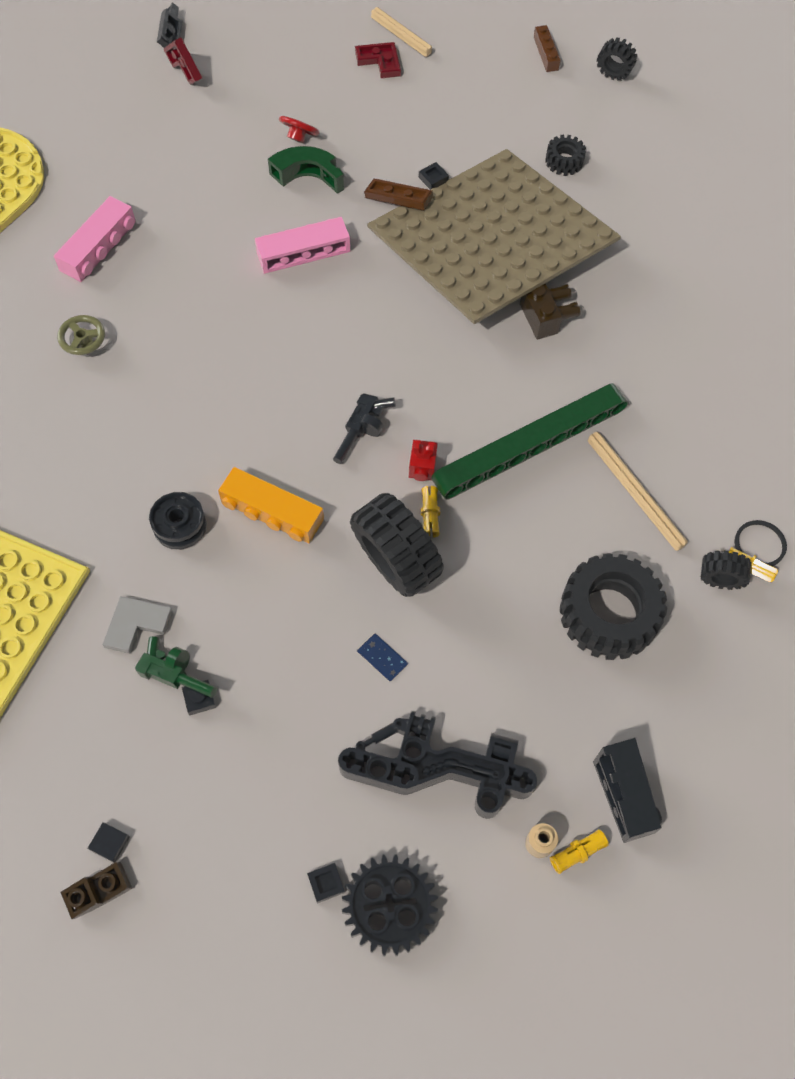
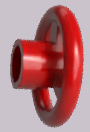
(298, 128)

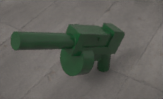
(171, 670)

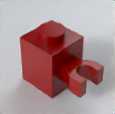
(422, 460)

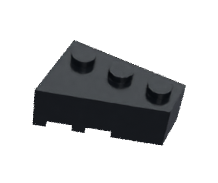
(628, 790)

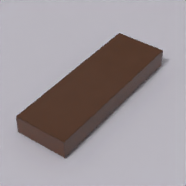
(398, 194)

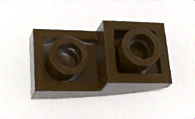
(96, 890)

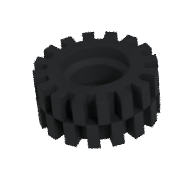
(620, 50)
(565, 146)
(726, 570)

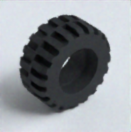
(397, 544)
(626, 578)

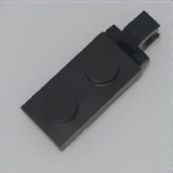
(169, 26)

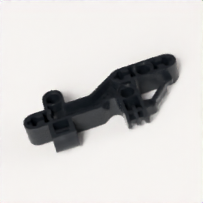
(434, 766)

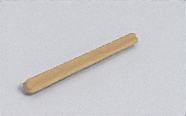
(637, 491)

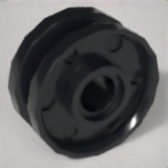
(173, 507)

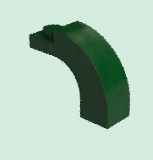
(306, 161)

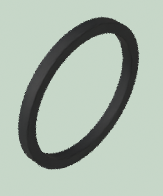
(772, 527)

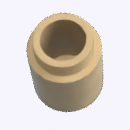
(537, 848)

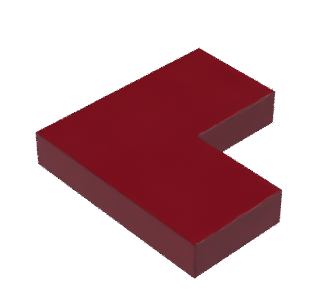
(382, 54)
(180, 56)

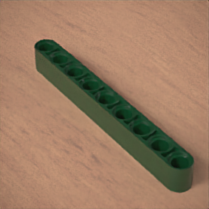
(529, 441)

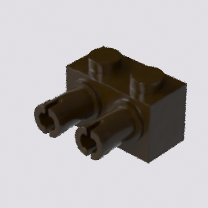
(543, 312)

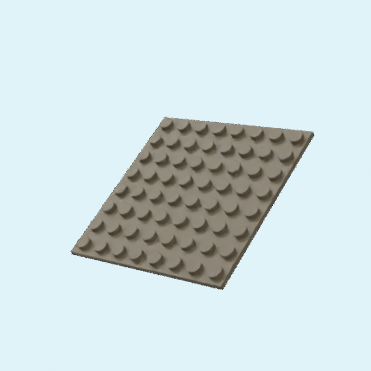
(493, 235)

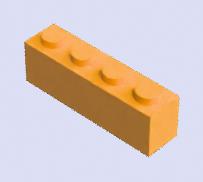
(271, 505)

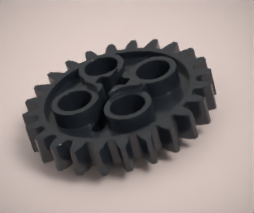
(394, 933)

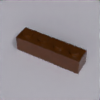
(546, 48)

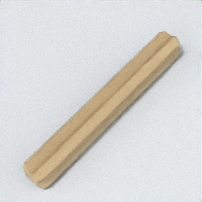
(401, 32)

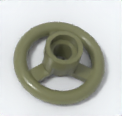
(83, 339)

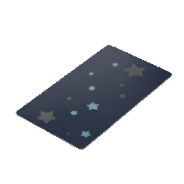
(382, 657)

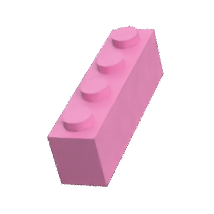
(95, 239)
(302, 245)

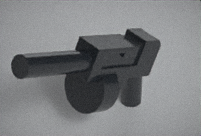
(363, 422)

